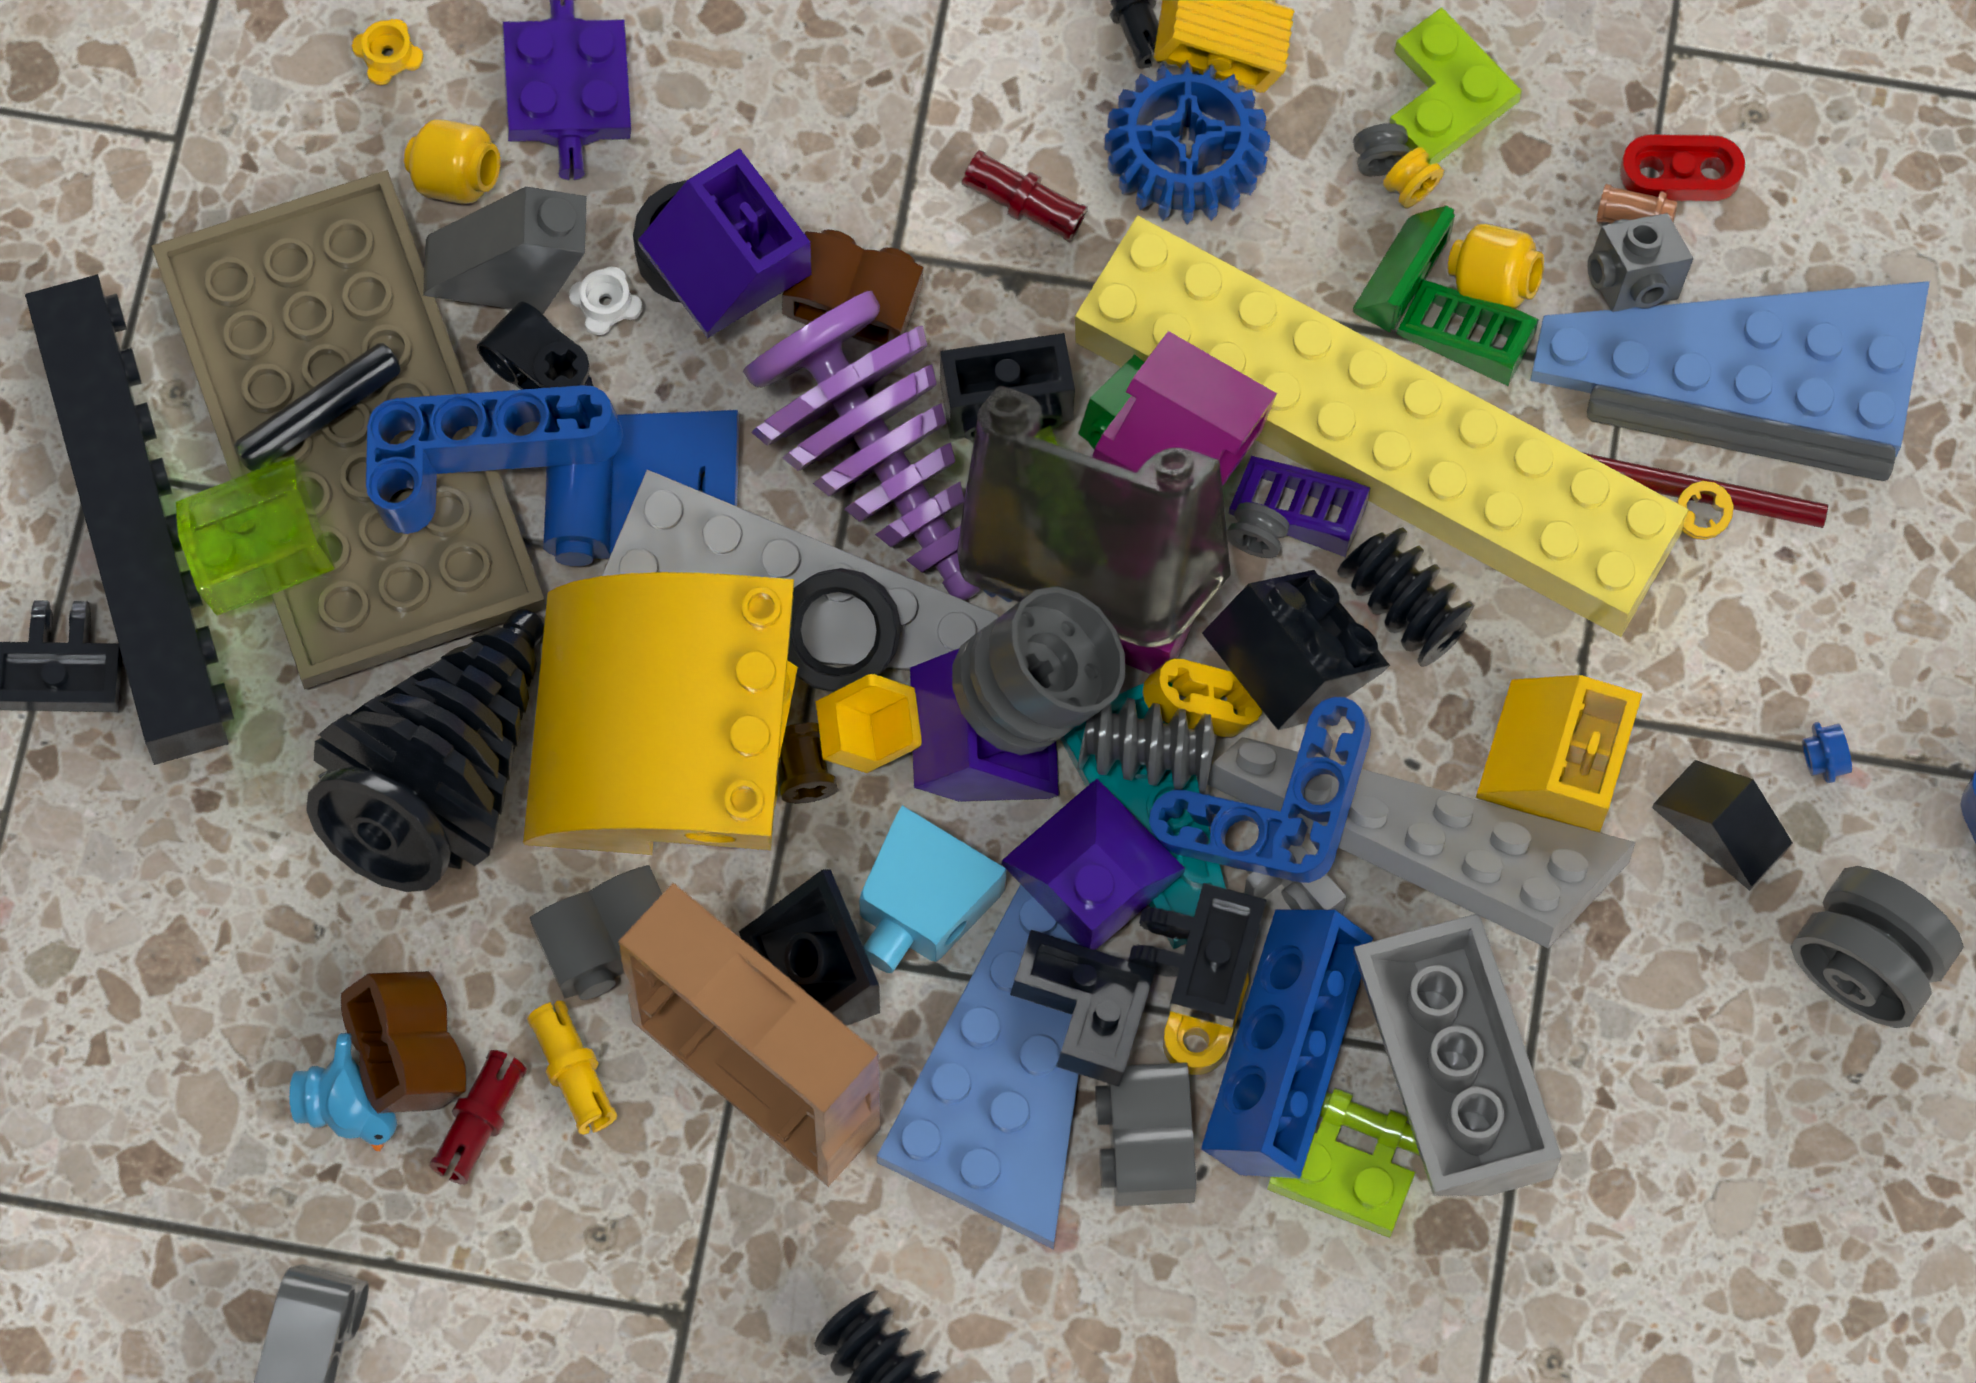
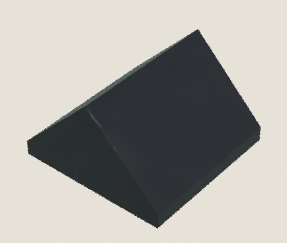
(818, 948)

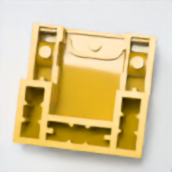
(659, 712)

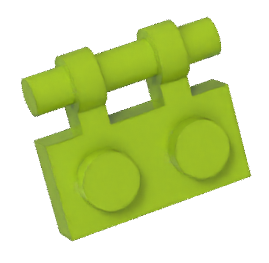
(1347, 1180)

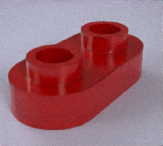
(1680, 164)

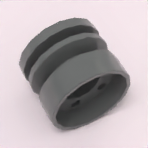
(1038, 670)

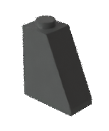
(508, 250)

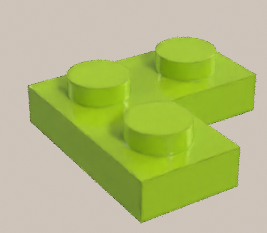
(1462, 83)

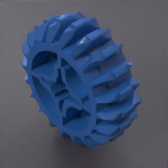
(1233, 136)

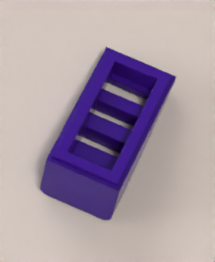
(1327, 488)

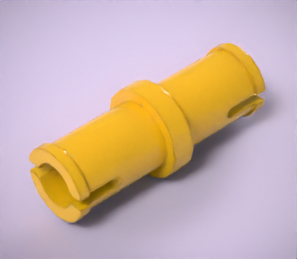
(572, 1067)

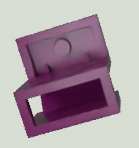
(1189, 404)

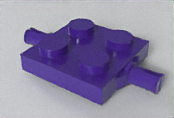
(566, 83)

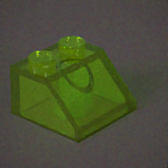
(252, 536)

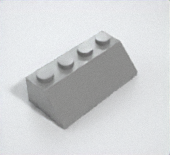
(1458, 1059)

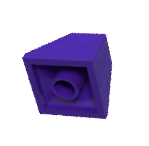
(1093, 866)

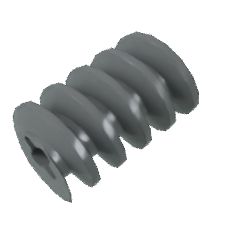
(1150, 744)

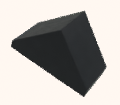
(1726, 820)

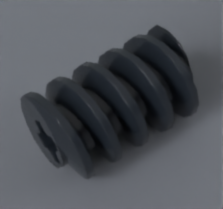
(1406, 595)
(867, 1349)

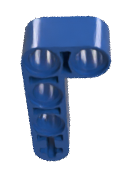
(490, 446)

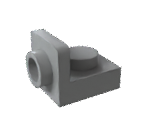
(1316, 895)

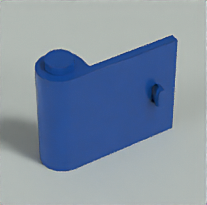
(591, 501)

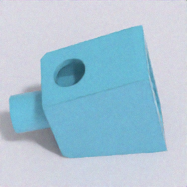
(924, 891)

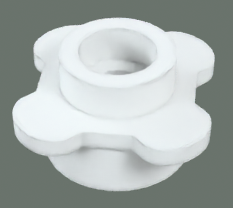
(605, 283)

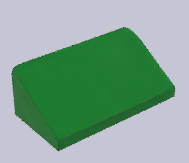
(1405, 267)

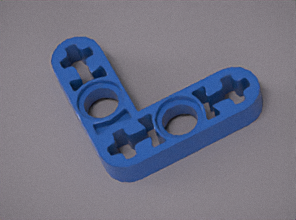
(1278, 829)

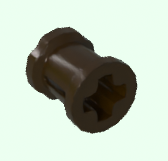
(804, 766)

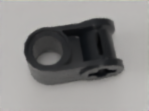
(533, 352)

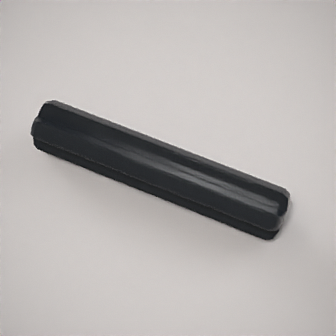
(317, 407)

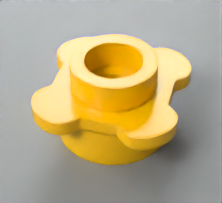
(385, 35)

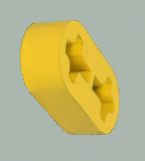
(1203, 689)

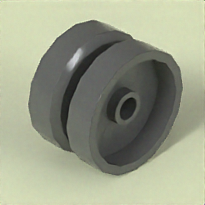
(1877, 946)

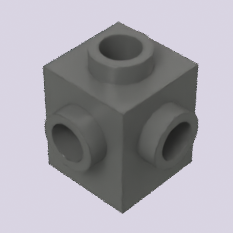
(1639, 262)

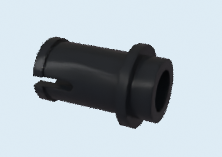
(1139, 27)

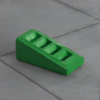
(1478, 356)

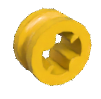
(1413, 177)
(1721, 502)

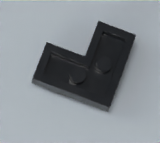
(1100, 994)

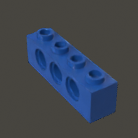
(1286, 1044)

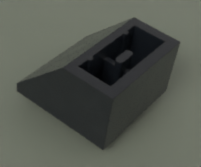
(1294, 646)

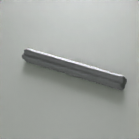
(1741, 432)

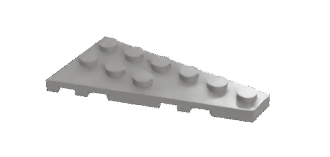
(696, 533)
(1474, 853)

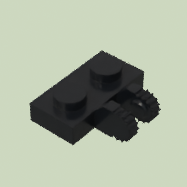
(58, 674)
(1215, 954)

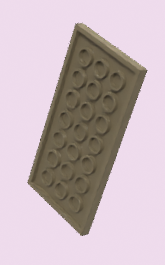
(272, 314)

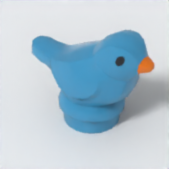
(339, 1100)

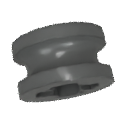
(1380, 148)
(1257, 530)

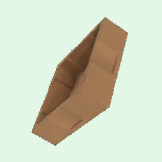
(751, 1034)

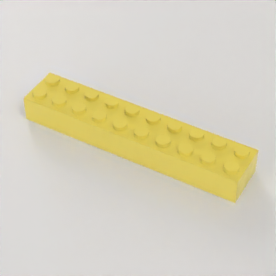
(1395, 427)

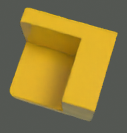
(868, 723)

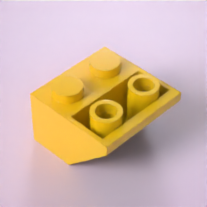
(1560, 748)

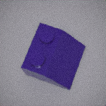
(958, 760)

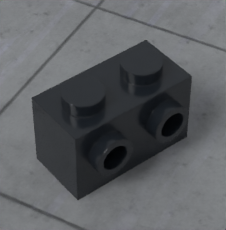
(1026, 365)

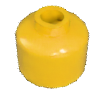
(452, 161)
(1496, 265)

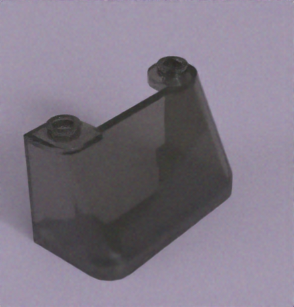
(1128, 541)

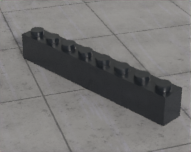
(127, 519)

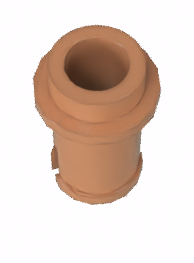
(1630, 205)

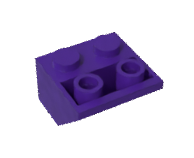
(726, 244)

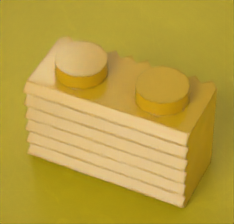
(1231, 35)

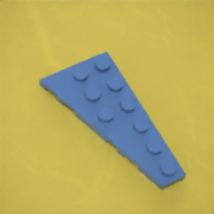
(1794, 358)
(990, 1103)

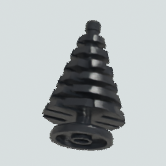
(428, 762)

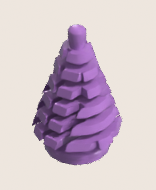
(862, 419)

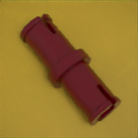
(1024, 195)
(478, 1117)

